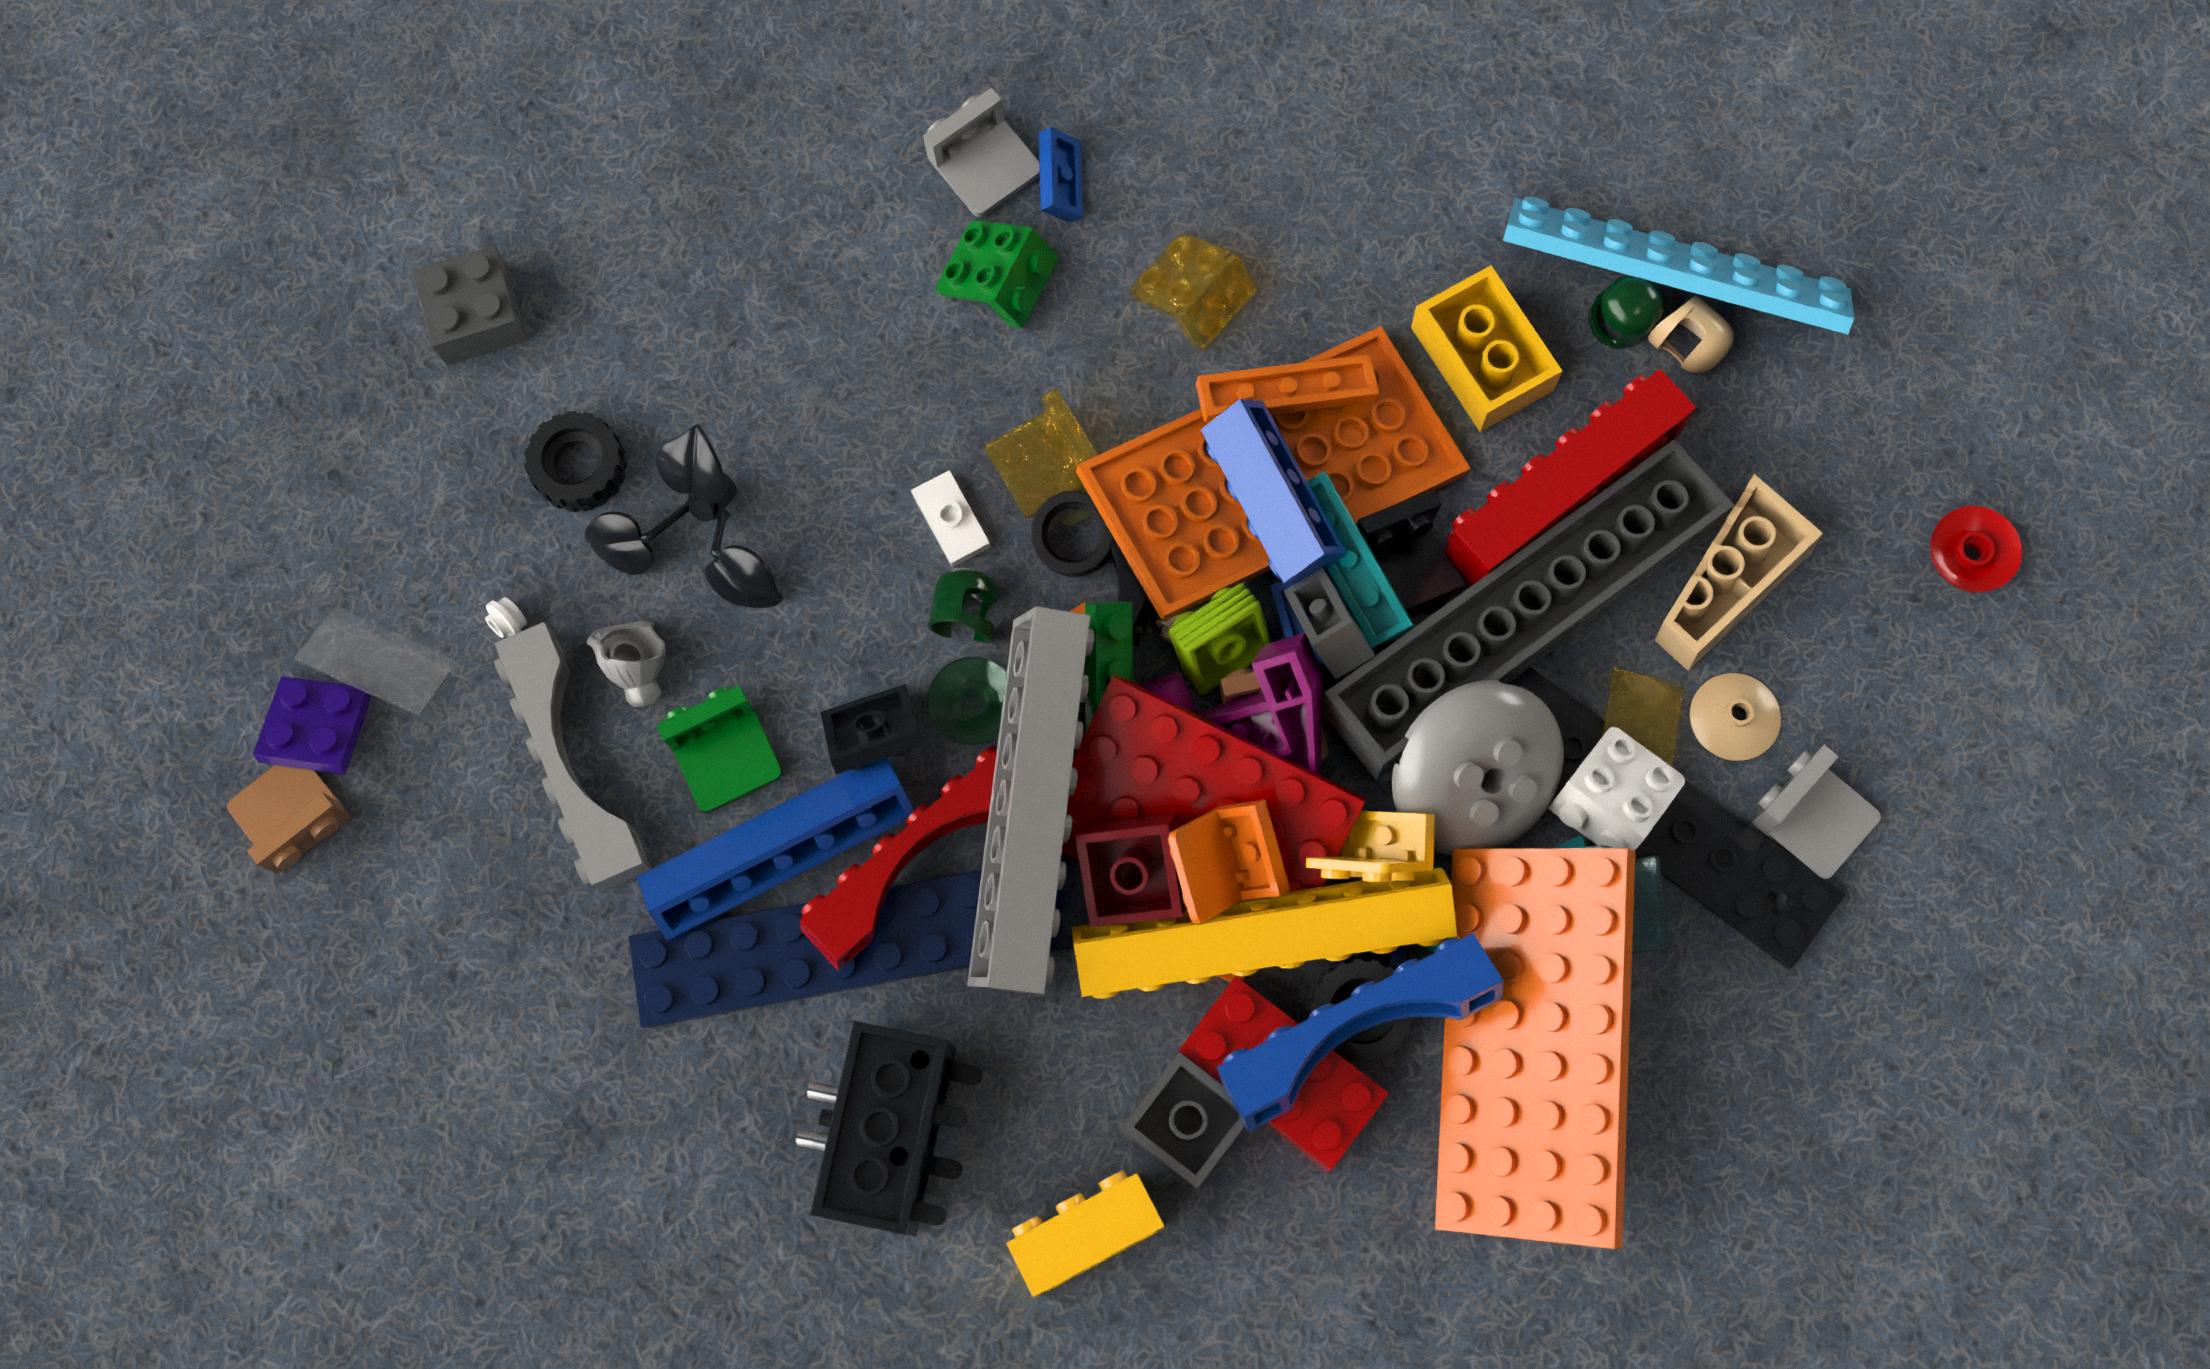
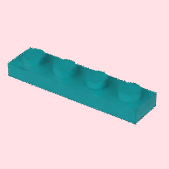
(1360, 574)

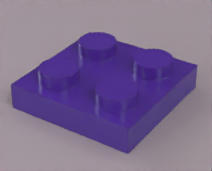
(312, 725)

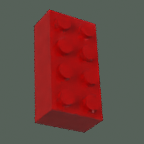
(1330, 1104)

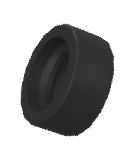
(1041, 545)

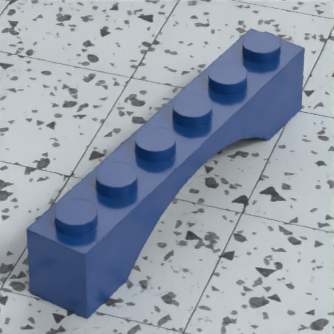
(1445, 984)

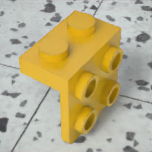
(1383, 848)

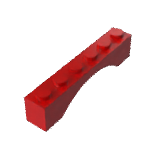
(848, 915)

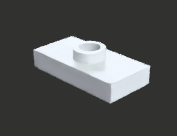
(950, 518)

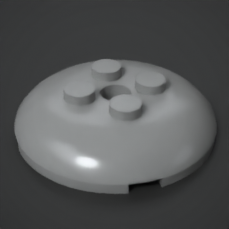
(1474, 733)

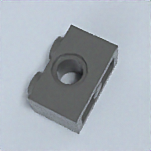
(1329, 623)

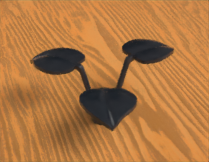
(689, 467)

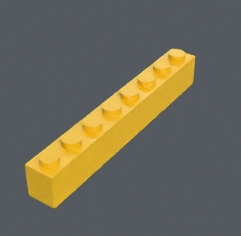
(1266, 933)

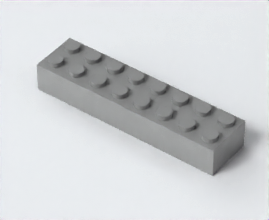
(1030, 802)

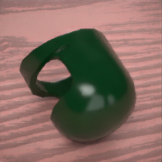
(1630, 308)
(949, 603)

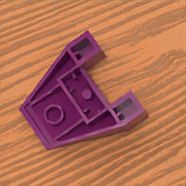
(1281, 717)

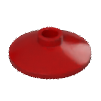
(1992, 538)

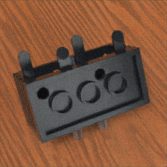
(887, 1129)

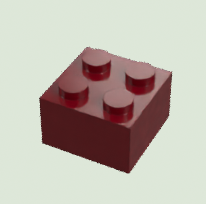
(1129, 870)

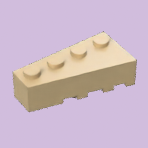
(1744, 563)

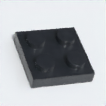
(871, 729)

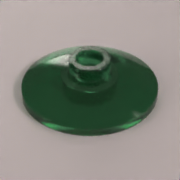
(954, 687)

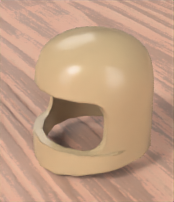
(1707, 325)

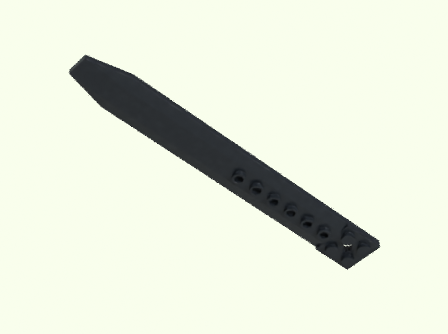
(1699, 841)

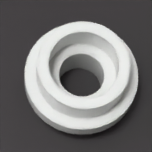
(505, 617)

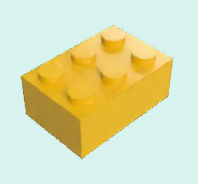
(1485, 348)
(1084, 1233)

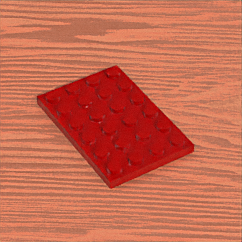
(1163, 759)

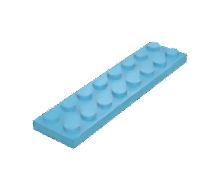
(1679, 265)

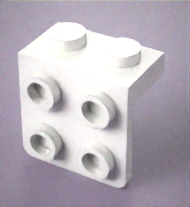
(1617, 792)

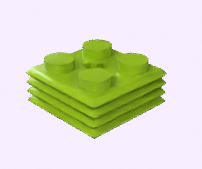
(1219, 637)

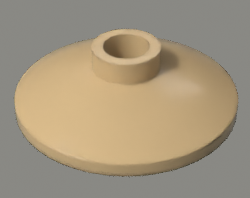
(1720, 731)

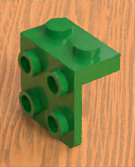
(1000, 268)
(720, 748)

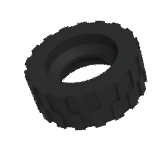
(570, 429)
(1350, 973)

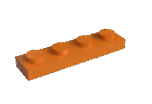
(1291, 386)

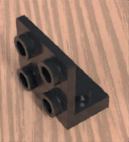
(1410, 552)

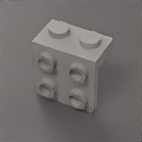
(980, 154)
(1816, 814)

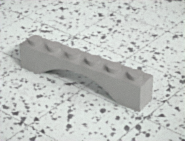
(538, 675)

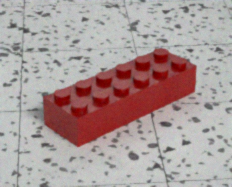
(1570, 476)

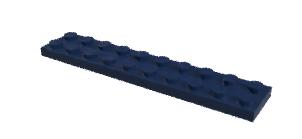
(769, 960)

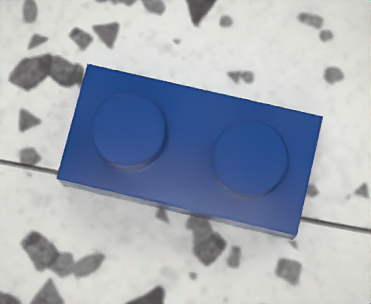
(1060, 175)

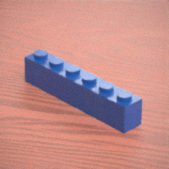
(774, 847)

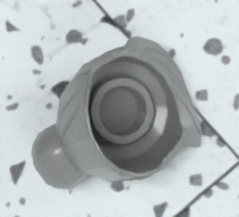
(631, 658)

